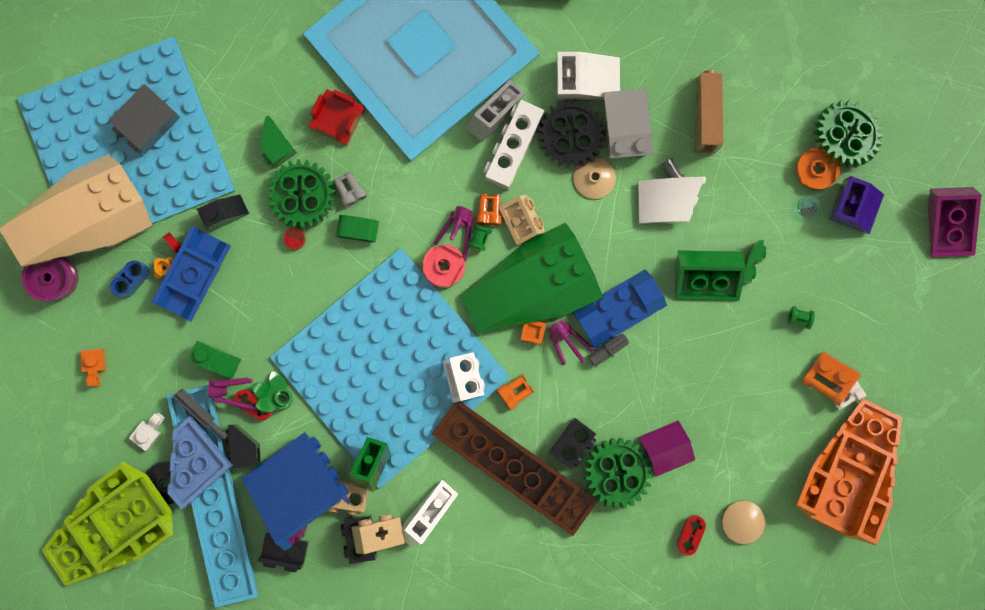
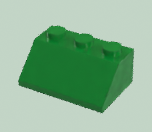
(709, 275)

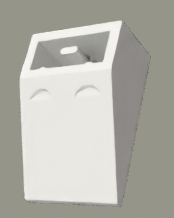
(586, 75)

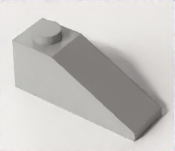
(495, 111)

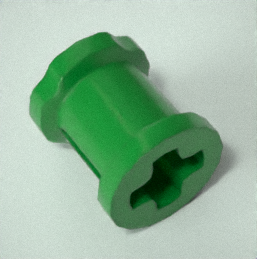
(479, 237)
(801, 317)

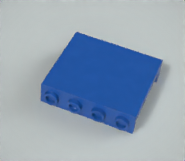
(294, 488)

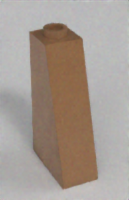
(709, 113)

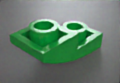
(755, 255)

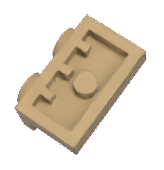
(522, 219)

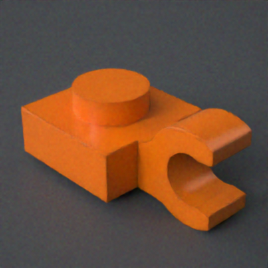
(93, 362)

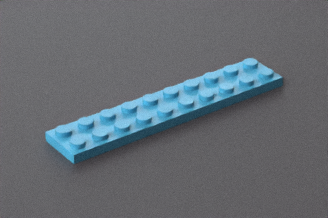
(219, 521)

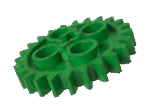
(865, 144)
(281, 196)
(599, 476)

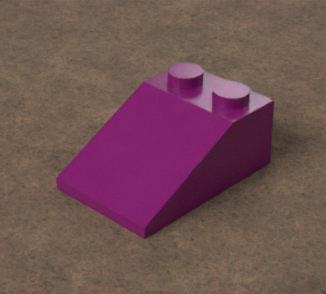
(953, 221)

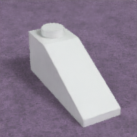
(427, 514)

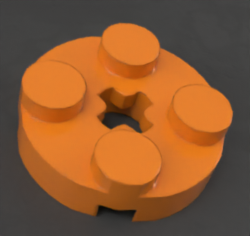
(809, 178)

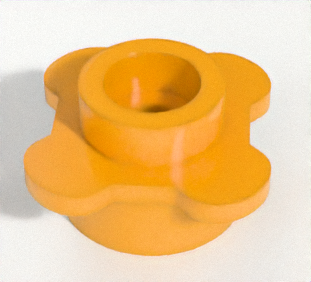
(158, 266)

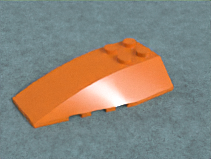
(855, 475)

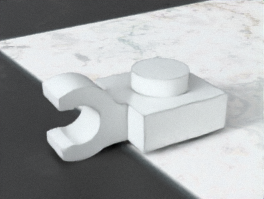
(146, 433)

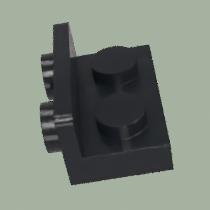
(291, 559)

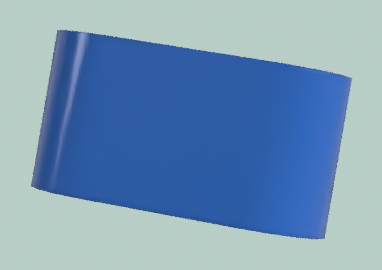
(126, 275)

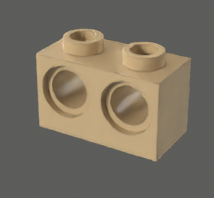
(352, 508)

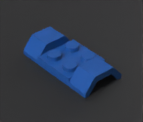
(191, 273)
(621, 308)

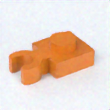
(533, 333)

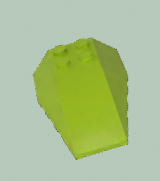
(110, 526)

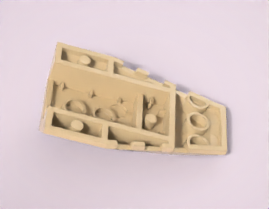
(78, 214)

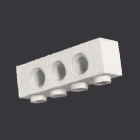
(504, 176)

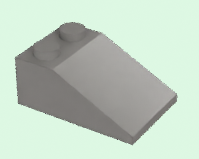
(627, 123)

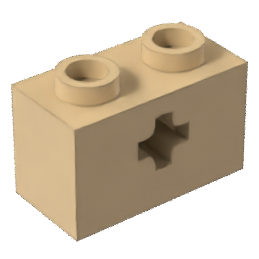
(389, 536)

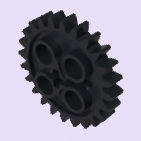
(552, 136)

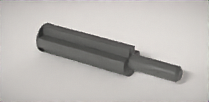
(198, 412)

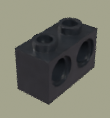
(568, 439)
(349, 552)

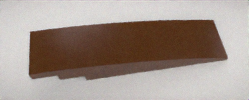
(515, 467)

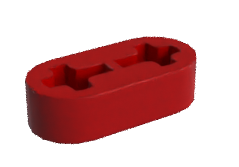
(251, 397)
(686, 533)

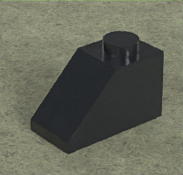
(222, 212)

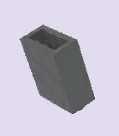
(143, 119)

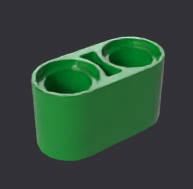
(357, 228)

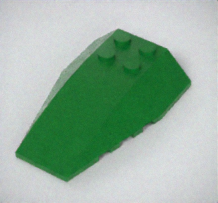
(533, 284)

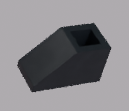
(243, 448)

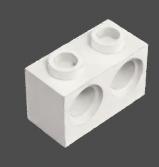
(458, 378)

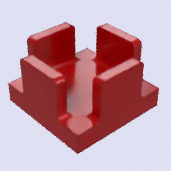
(336, 116)

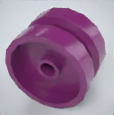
(62, 283)

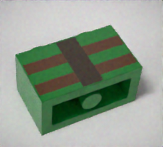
(370, 464)

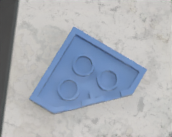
(194, 463)

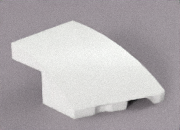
(668, 199)

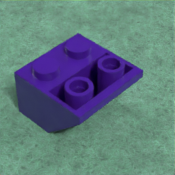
(857, 204)

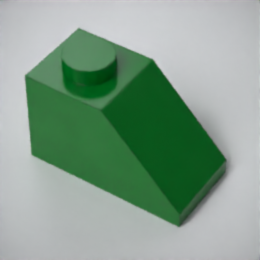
(274, 144)
(214, 359)

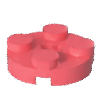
(432, 270)

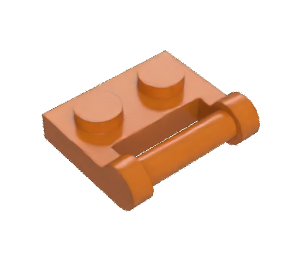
(834, 372)

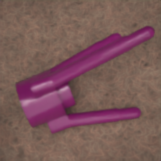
(460, 218)
(561, 332)
(218, 389)

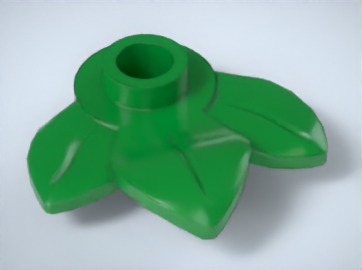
(269, 393)

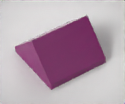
(667, 448)

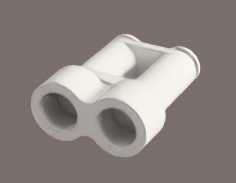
(856, 393)

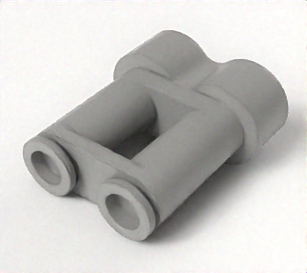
(350, 197)

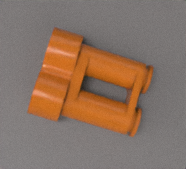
(489, 218)
(509, 397)

